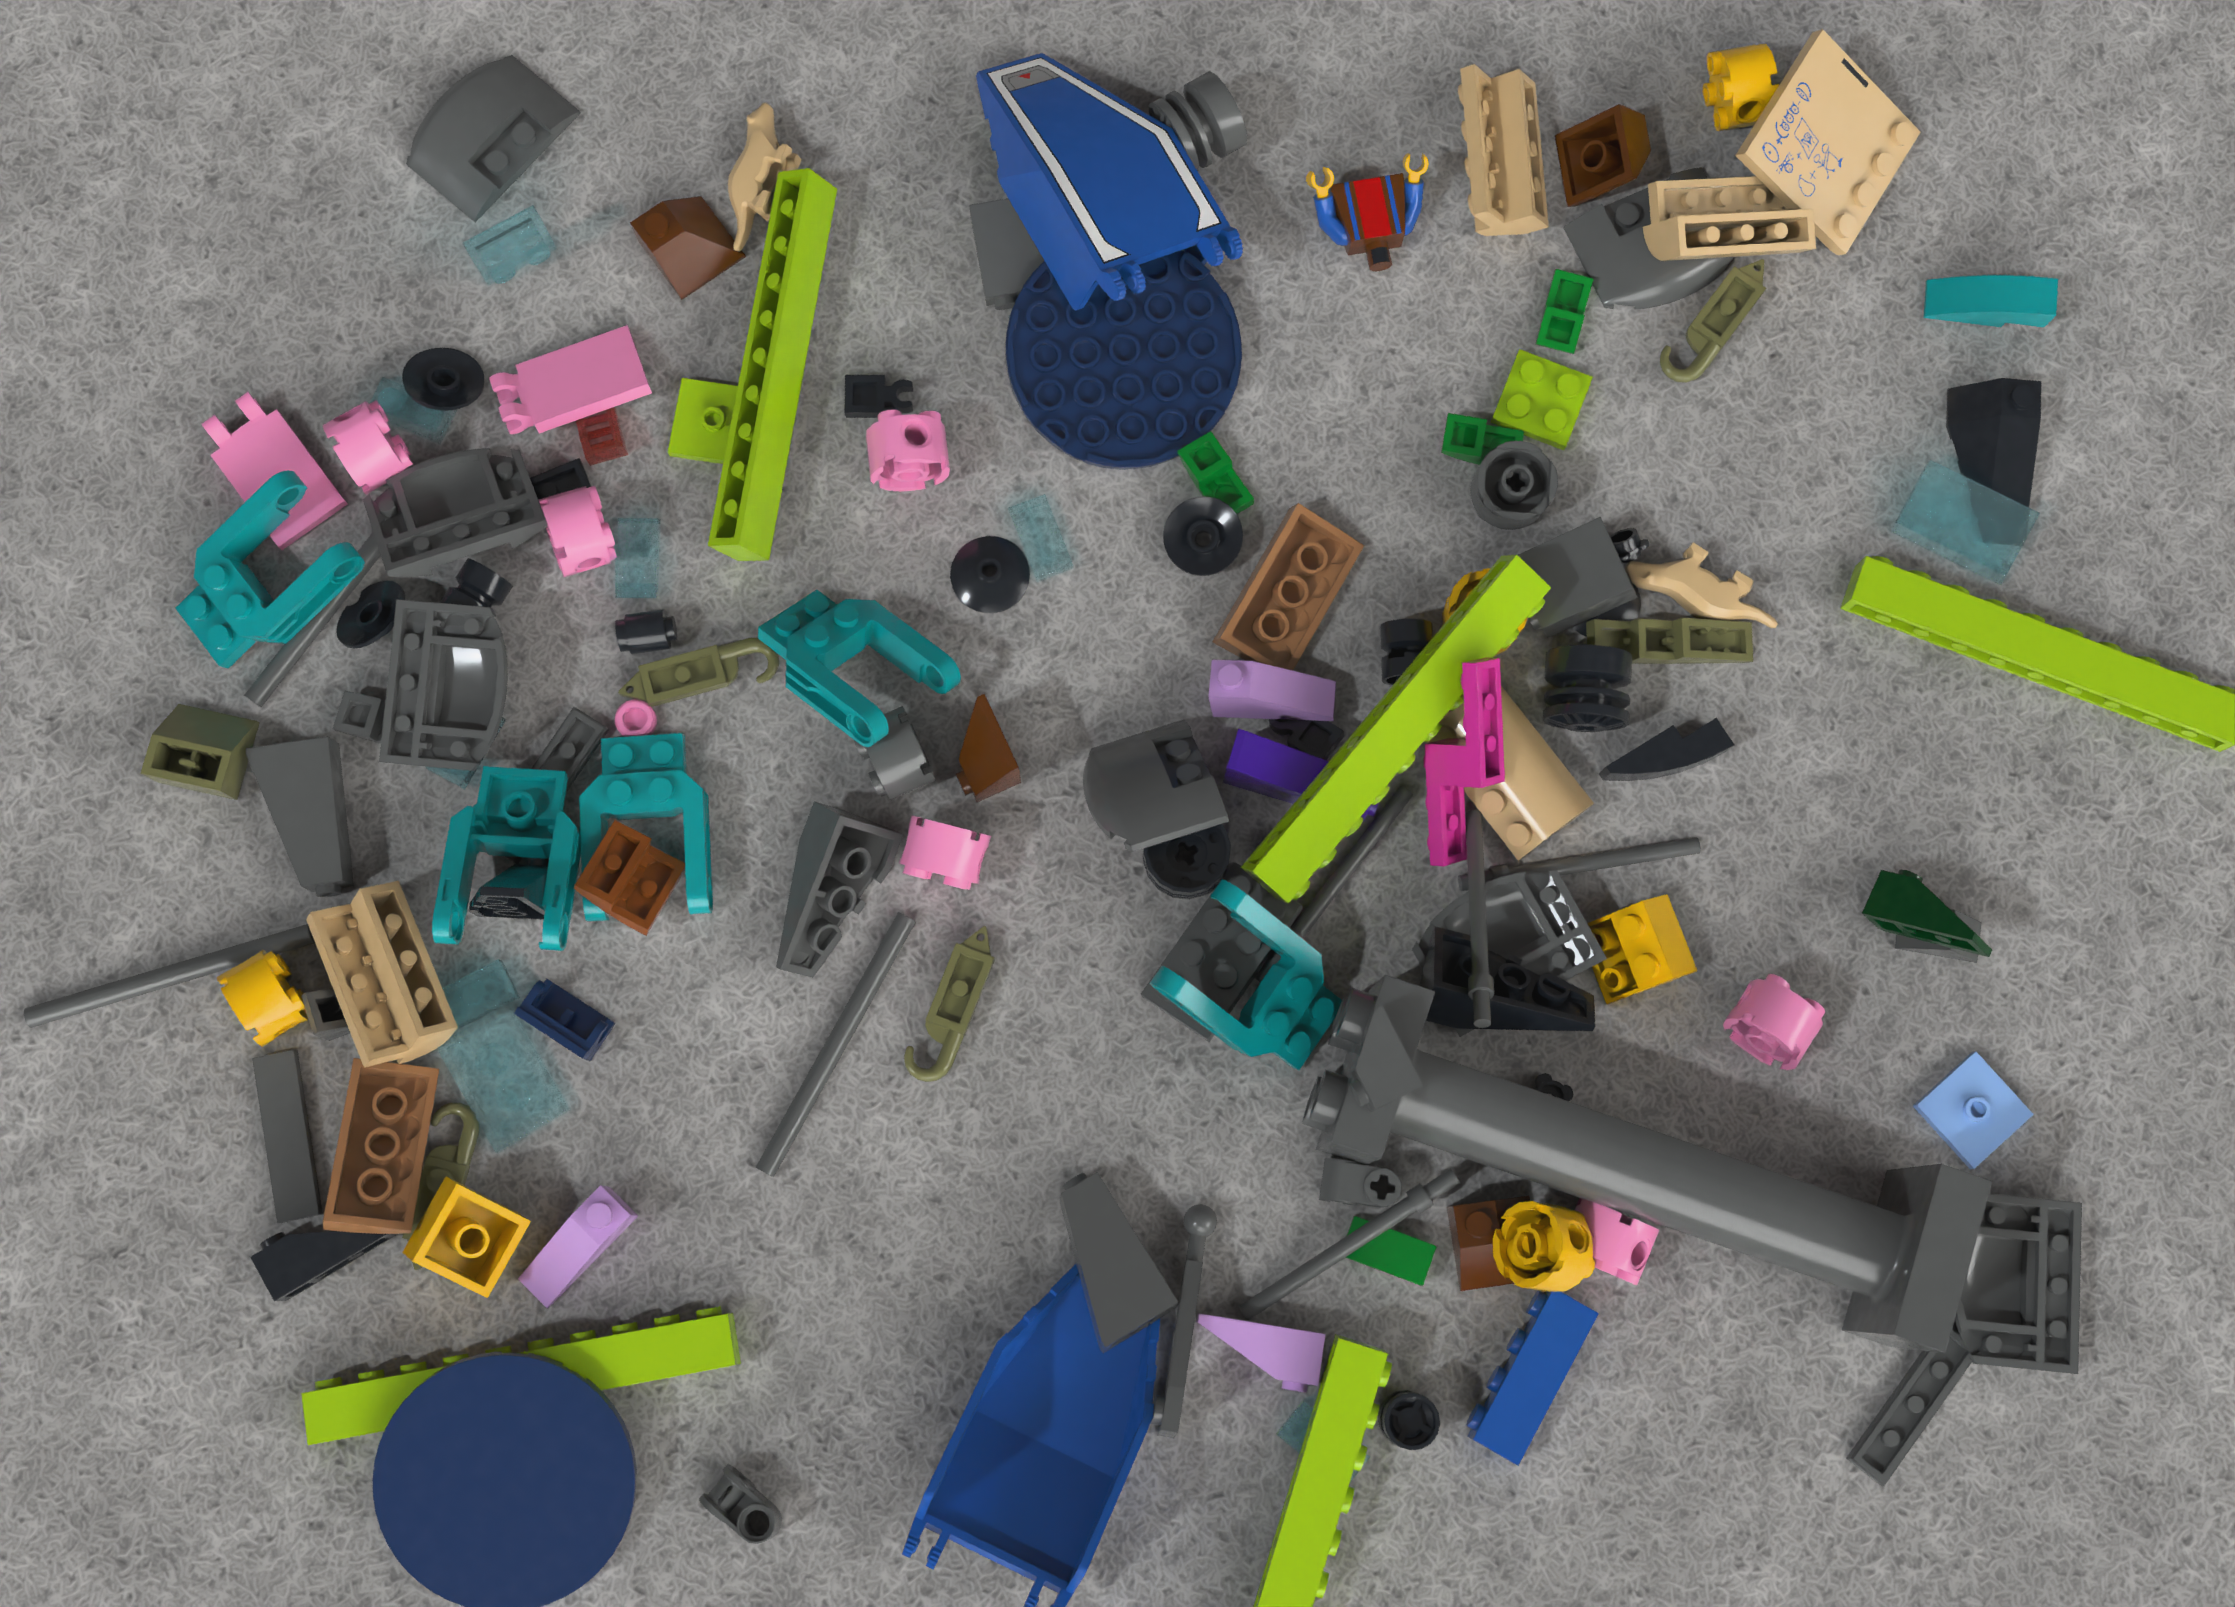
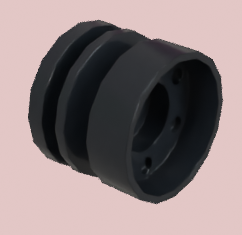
(1587, 685)
(1186, 880)

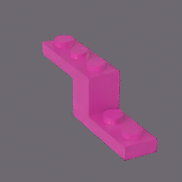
(1464, 762)

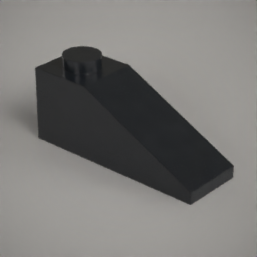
(302, 1259)

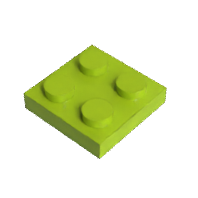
(1541, 399)

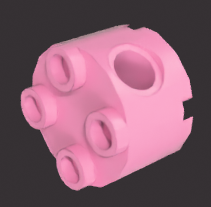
(367, 446)
(907, 450)
(578, 530)
(943, 851)
(1774, 1022)
(1619, 1241)

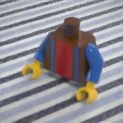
(1370, 212)

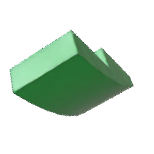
(1564, 311)
(1472, 439)
(1213, 472)
(1394, 1254)

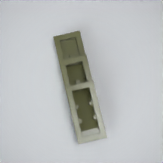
(1676, 641)

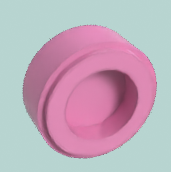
(635, 718)

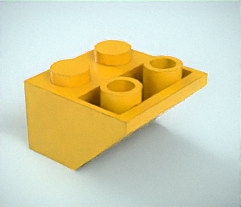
(1641, 949)

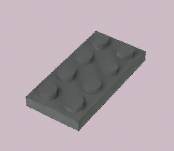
(1219, 952)

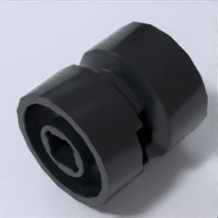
(477, 587)
(1403, 642)
(1409, 1420)

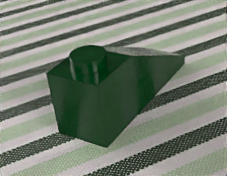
(1909, 909)

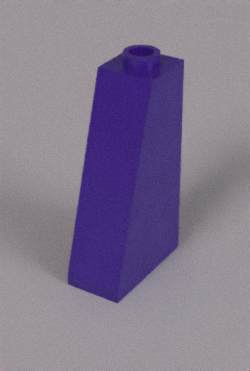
(1273, 769)

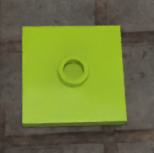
(702, 420)

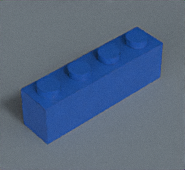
(1531, 1375)

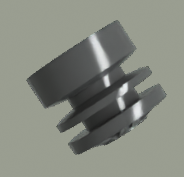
(1203, 120)

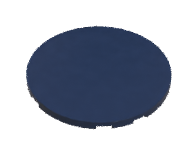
(1126, 375)
(504, 1481)

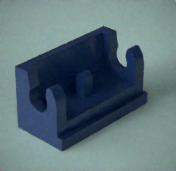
(565, 1019)

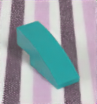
(1992, 300)

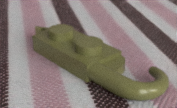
(1718, 320)
(696, 672)
(954, 1004)
(446, 1161)

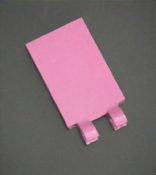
(571, 382)
(261, 451)

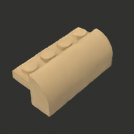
(1503, 152)
(1723, 220)
(1537, 787)
(382, 976)

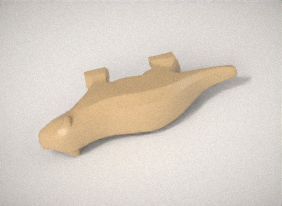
(757, 172)
(1699, 589)

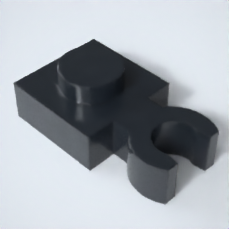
(869, 396)
(1310, 736)

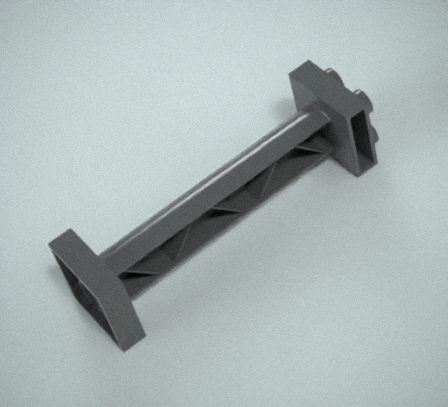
(1896, 1257)

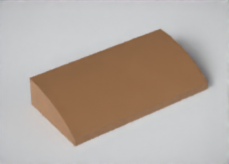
(1289, 590)
(381, 1148)

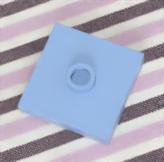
(1973, 1110)

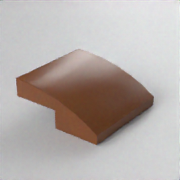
(629, 877)

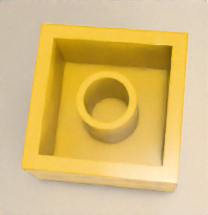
(466, 1237)

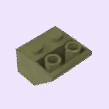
(200, 751)

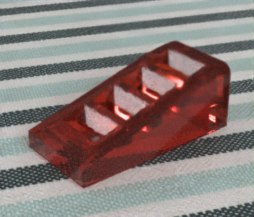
(607, 449)

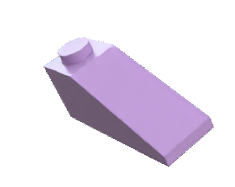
(1268, 692)
(577, 1244)
(1277, 1350)

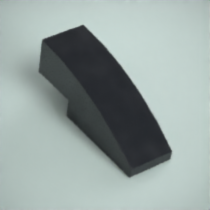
(1670, 754)

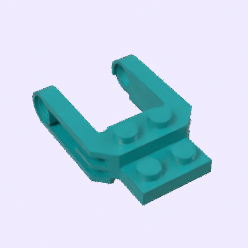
(230, 603)
(822, 635)
(643, 781)
(514, 817)
(1286, 1009)

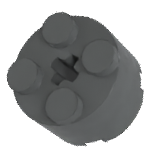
(1532, 474)
(897, 758)

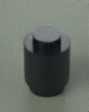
(645, 631)

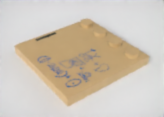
(1828, 142)

